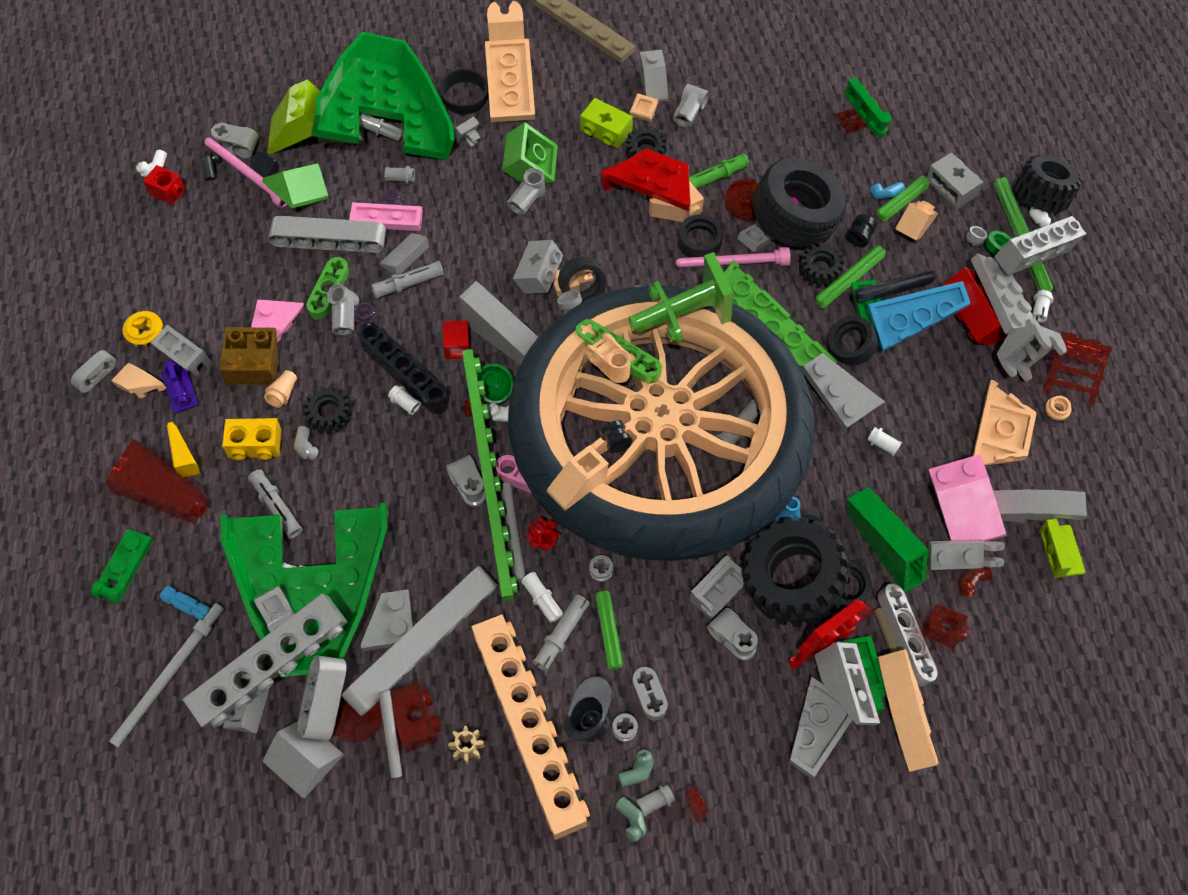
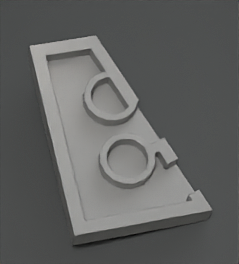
(818, 730)

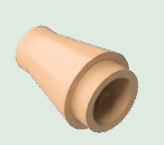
(280, 390)

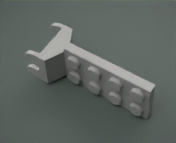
(1026, 338)

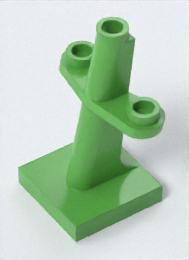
(713, 292)

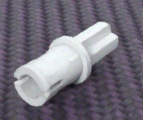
(542, 597)

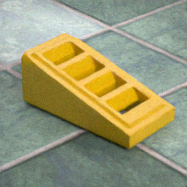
(181, 456)

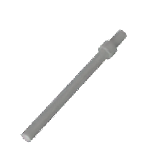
(201, 629)

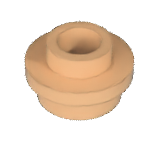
(1060, 402)

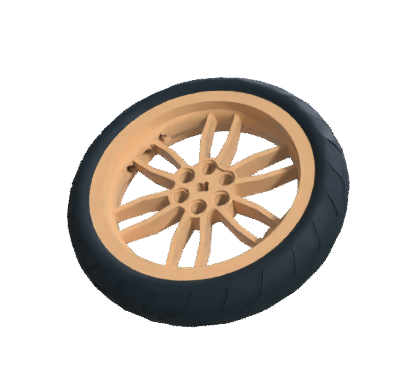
(665, 527)

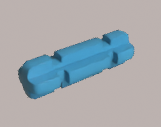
(184, 602)

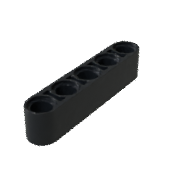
(405, 377)

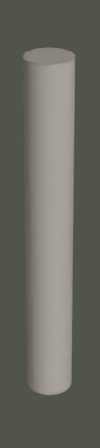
(390, 734)

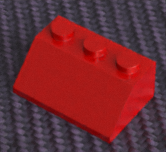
(979, 315)

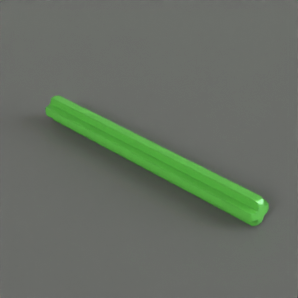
(1019, 228)

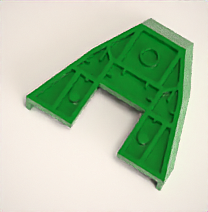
(386, 81)
(257, 564)

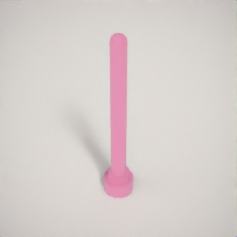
(243, 168)
(780, 257)

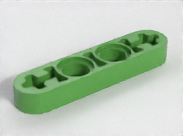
(636, 368)

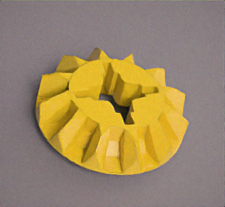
(139, 321)

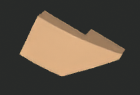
(136, 380)

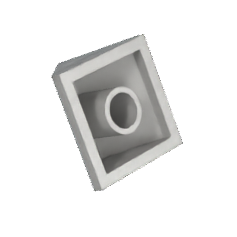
(300, 760)

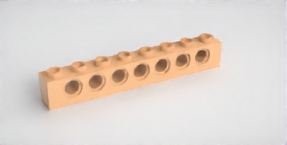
(561, 821)

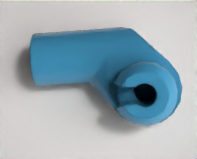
(889, 192)

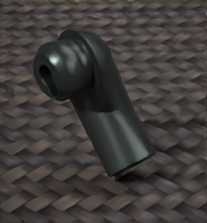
(208, 163)

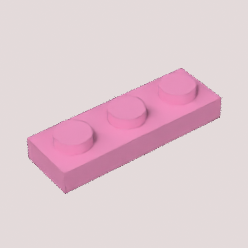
(391, 216)

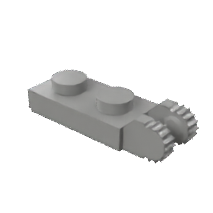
(963, 554)

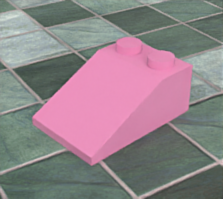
(967, 500)

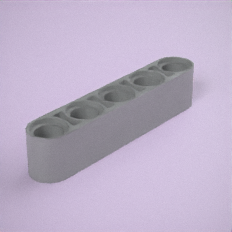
(327, 234)

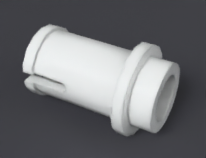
(1042, 302)
(403, 399)
(884, 441)

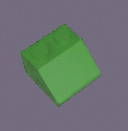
(529, 149)

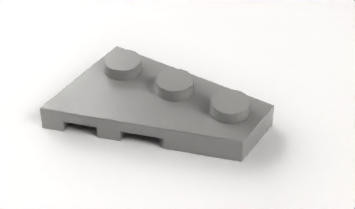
(840, 391)

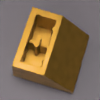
(249, 356)

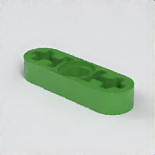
(327, 277)

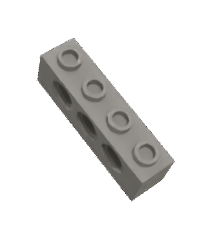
(1040, 245)

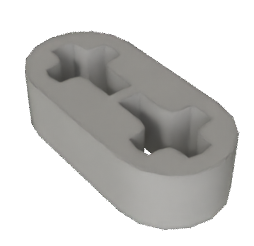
(93, 371)
(655, 691)

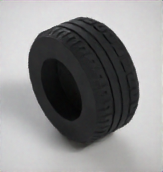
(788, 220)

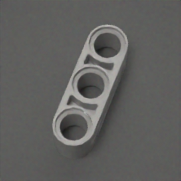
(321, 698)

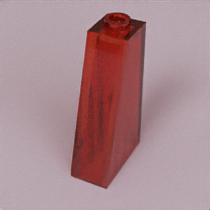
(153, 483)

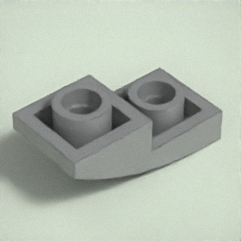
(754, 237)

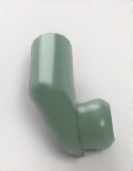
(640, 771)

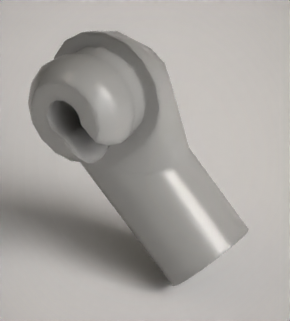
(302, 445)

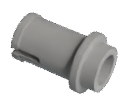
(400, 174)
(656, 800)

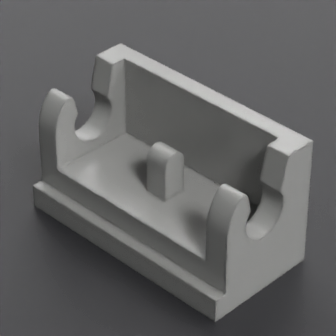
(180, 350)
(718, 587)

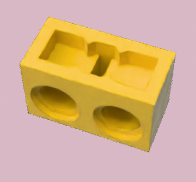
(252, 433)

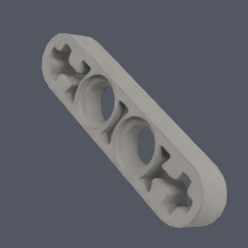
(894, 598)

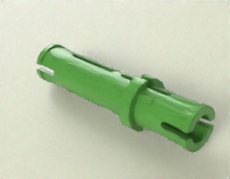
(723, 169)

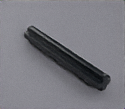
(894, 286)

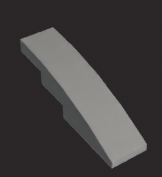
(1040, 505)

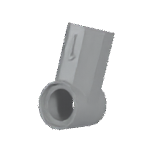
(691, 102)
(527, 191)
(343, 306)

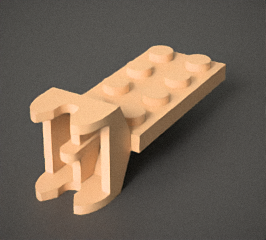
(508, 66)

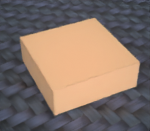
(644, 107)

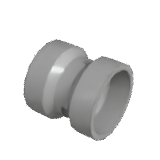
(569, 300)

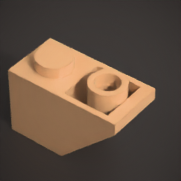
(916, 219)
(578, 477)

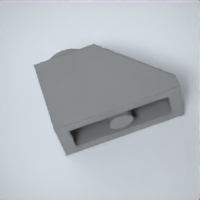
(653, 74)

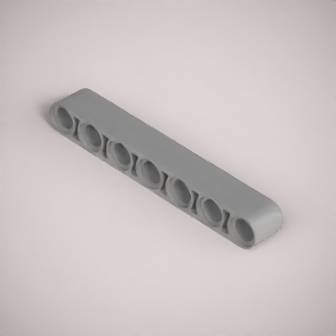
(419, 640)

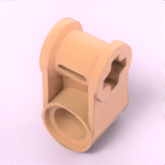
(607, 355)

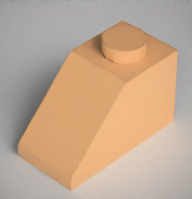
(667, 211)

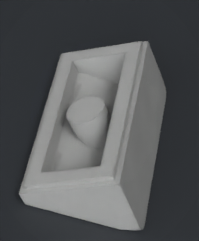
(405, 254)
(248, 717)

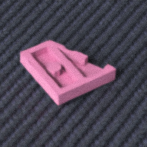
(276, 314)

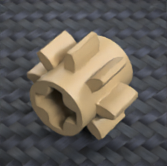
(466, 753)

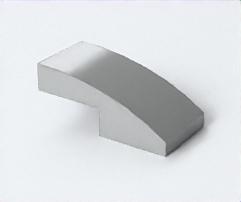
(275, 609)

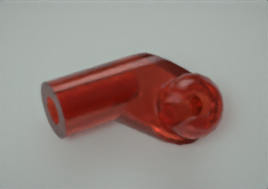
(971, 578)

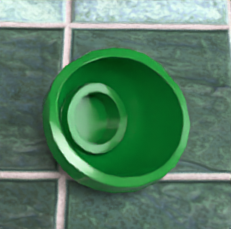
(497, 383)

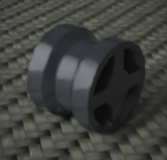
(615, 436)

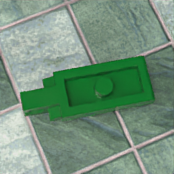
(872, 669)

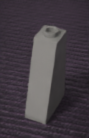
(495, 322)

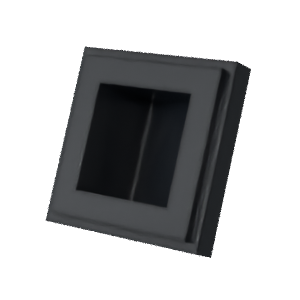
(263, 165)

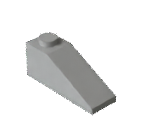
(846, 680)

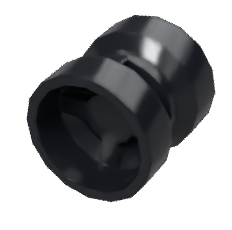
(862, 230)

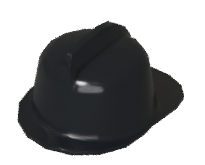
(588, 711)

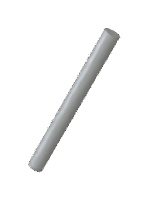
(513, 531)

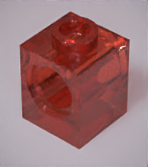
(935, 631)

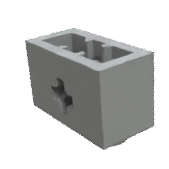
(954, 180)
(538, 266)

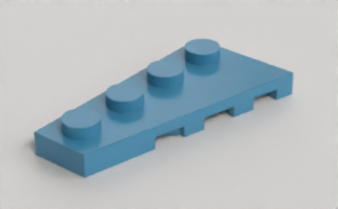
(912, 313)

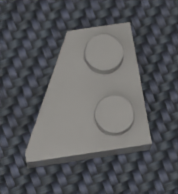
(389, 621)

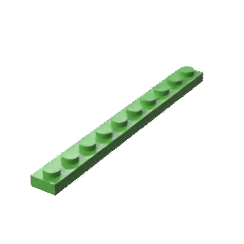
(491, 483)

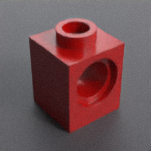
(164, 185)
(455, 338)

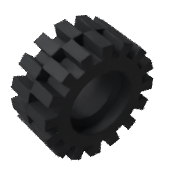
(645, 136)
(823, 254)
(327, 397)

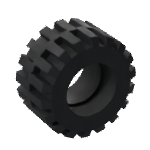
(1048, 183)

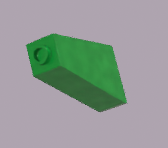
(889, 538)

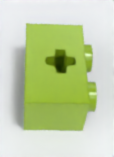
(606, 123)

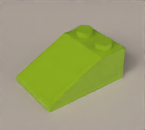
(293, 117)

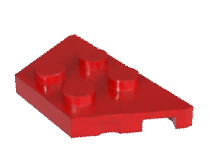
(655, 177)
(840, 625)

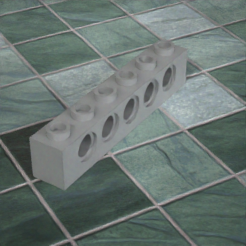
(203, 700)

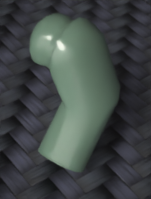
(636, 819)

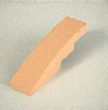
(907, 710)

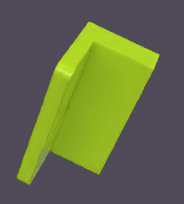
(1061, 549)

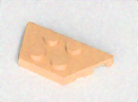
(1003, 428)

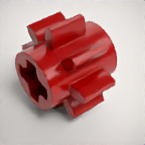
(542, 534)

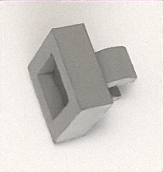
(468, 132)

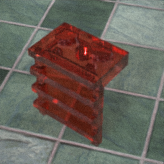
(1086, 351)

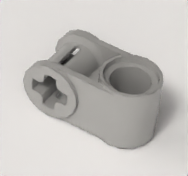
(237, 140)
(466, 478)
(730, 631)

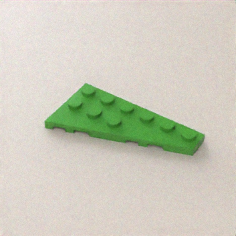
(764, 307)

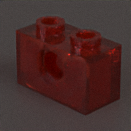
(418, 733)

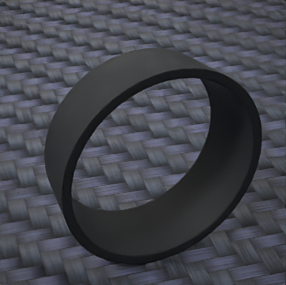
(460, 76)

